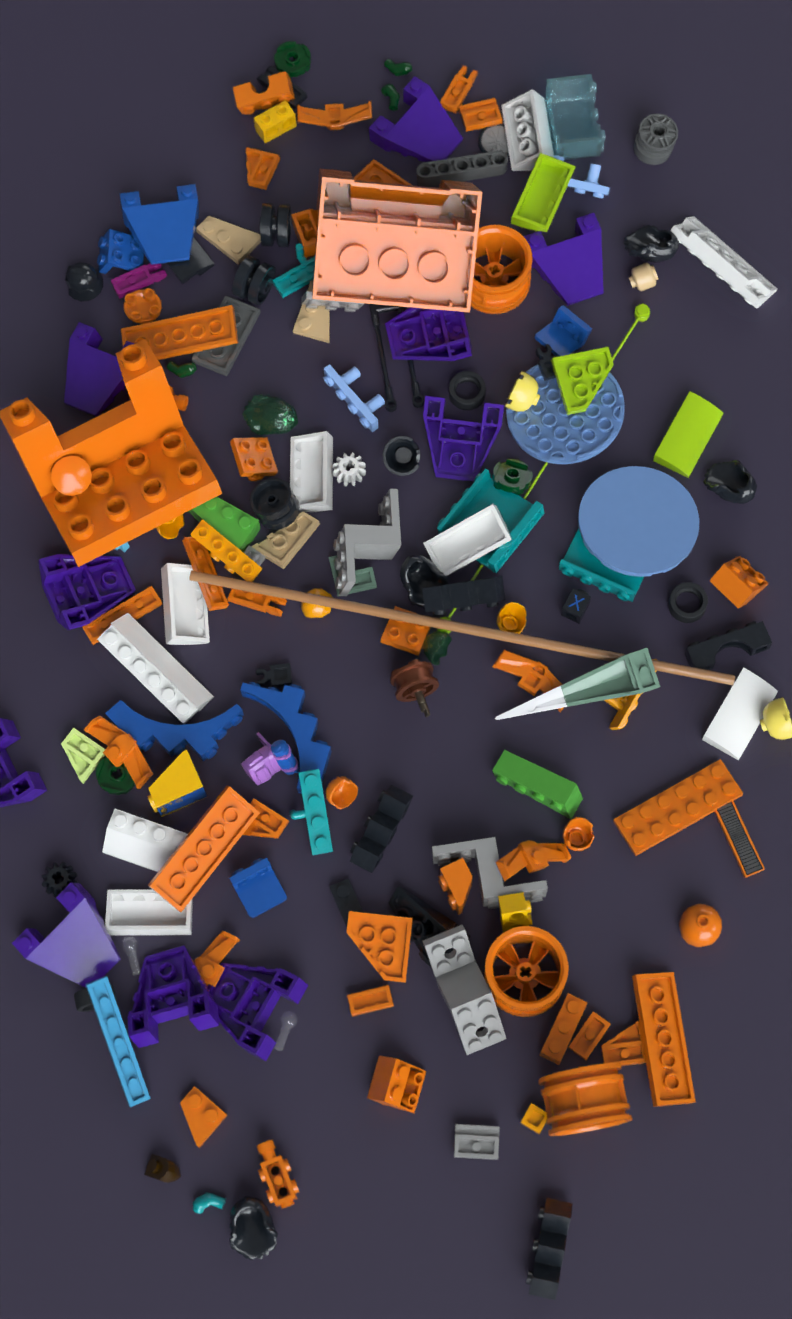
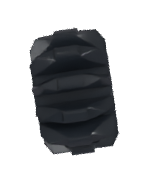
(51, 884)

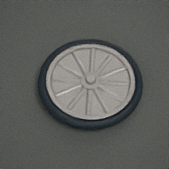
(493, 139)

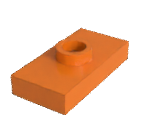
(370, 1000)

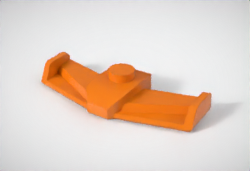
(335, 115)
(533, 674)
(121, 749)
(533, 856)
(209, 961)

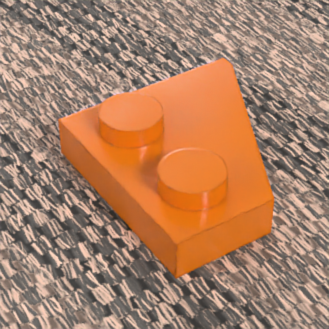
(260, 167)
(267, 823)
(625, 1047)
(201, 1115)

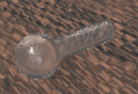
(130, 946)
(288, 1021)

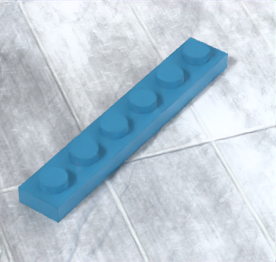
(117, 1041)

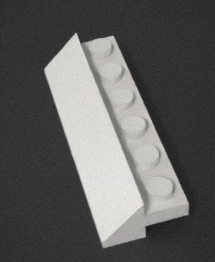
(724, 261)
(155, 668)

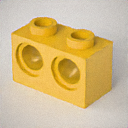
(275, 121)
(514, 911)

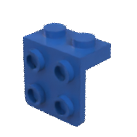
(119, 251)
(564, 333)
(258, 887)

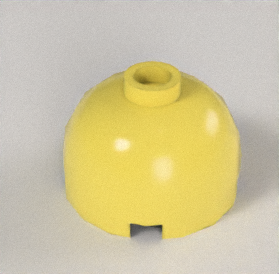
(523, 393)
(777, 719)

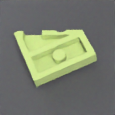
(82, 753)

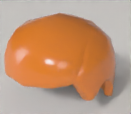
(341, 792)
(578, 834)

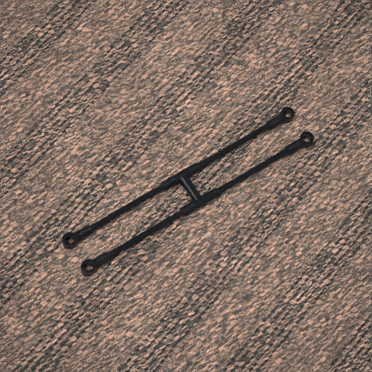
(375, 310)

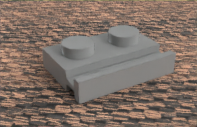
(476, 1142)

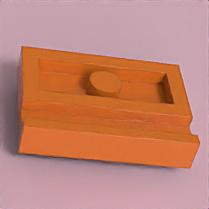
(480, 114)

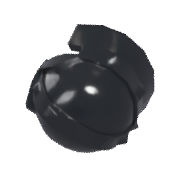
(83, 281)
(401, 456)

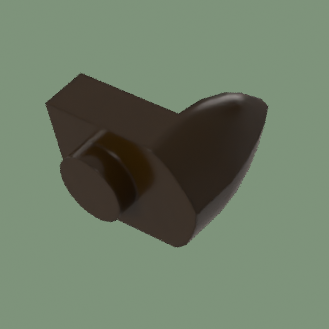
(162, 1169)

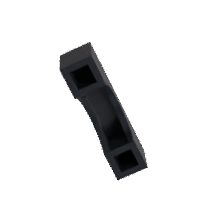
(751, 638)

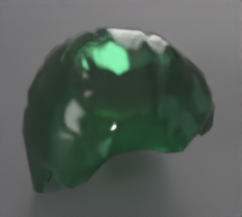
(436, 646)

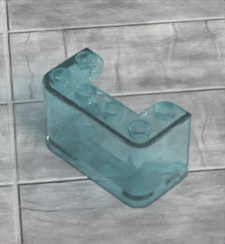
(573, 117)

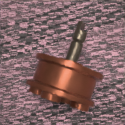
(415, 683)

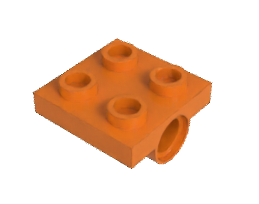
(253, 458)
(405, 635)

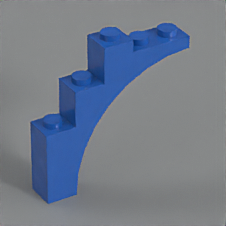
(287, 707)
(172, 737)

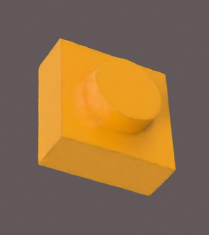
(534, 1118)

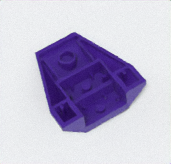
(429, 335)
(85, 591)

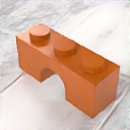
(279, 90)
(563, 1029)

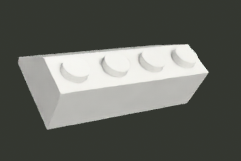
(526, 130)
(140, 840)

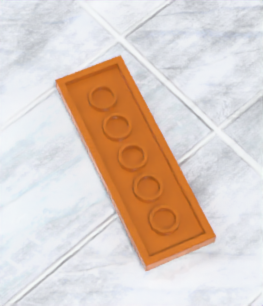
(186, 332)
(677, 807)
(203, 848)
(663, 1039)

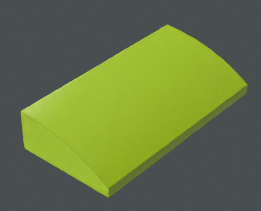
(542, 193)
(688, 435)

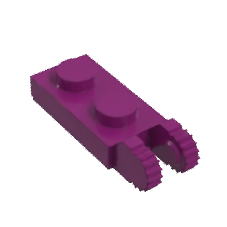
(137, 279)

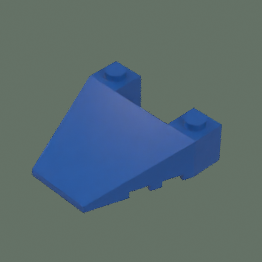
(165, 228)

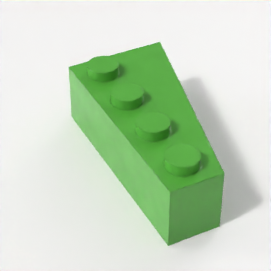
(229, 521)
(538, 783)

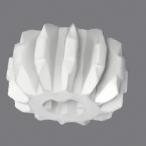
(342, 466)

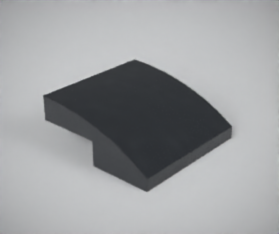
(197, 264)

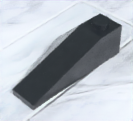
(425, 922)

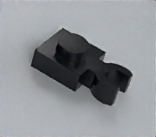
(545, 364)
(278, 675)

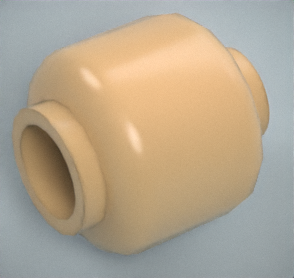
(643, 277)

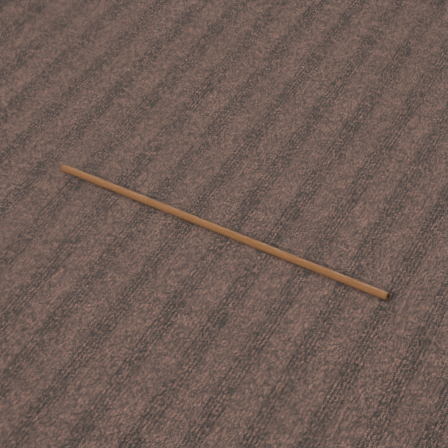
(451, 625)

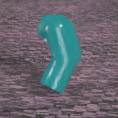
(206, 1200)

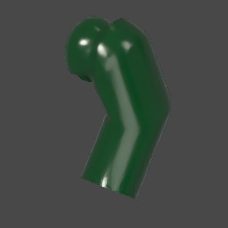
(398, 69)
(389, 90)
(182, 370)

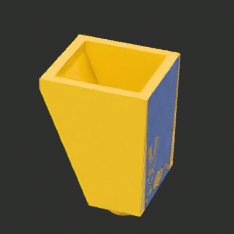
(176, 786)

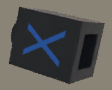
(576, 605)

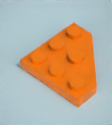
(382, 941)

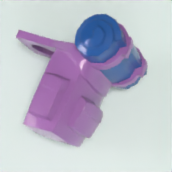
(269, 760)

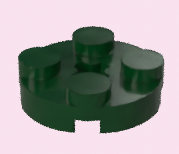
(294, 50)
(516, 484)
(108, 783)

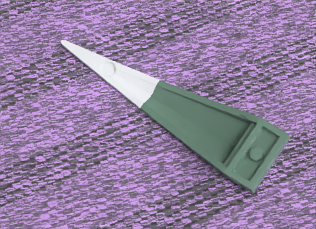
(618, 678)

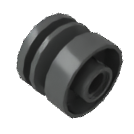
(655, 139)

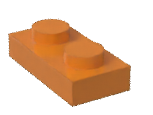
(589, 1035)

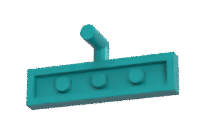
(296, 277)
(314, 812)

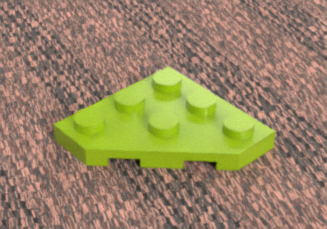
(581, 377)

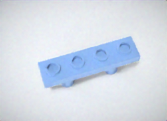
(590, 183)
(355, 405)

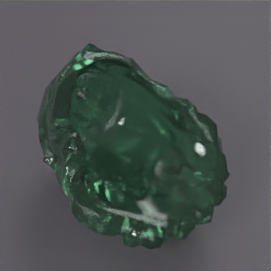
(270, 415)

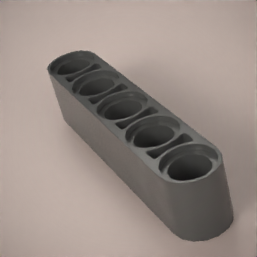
(469, 163)

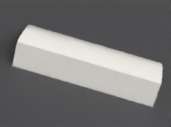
(312, 471)
(468, 540)
(183, 607)
(740, 714)
(145, 914)

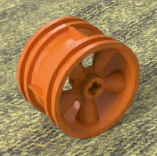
(494, 292)
(542, 944)
(585, 1099)

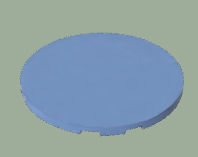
(567, 439)
(638, 521)

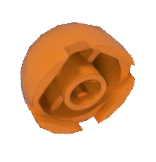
(700, 925)

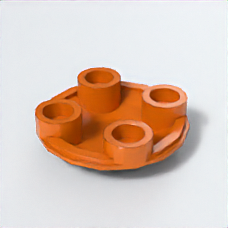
(142, 306)
(71, 475)

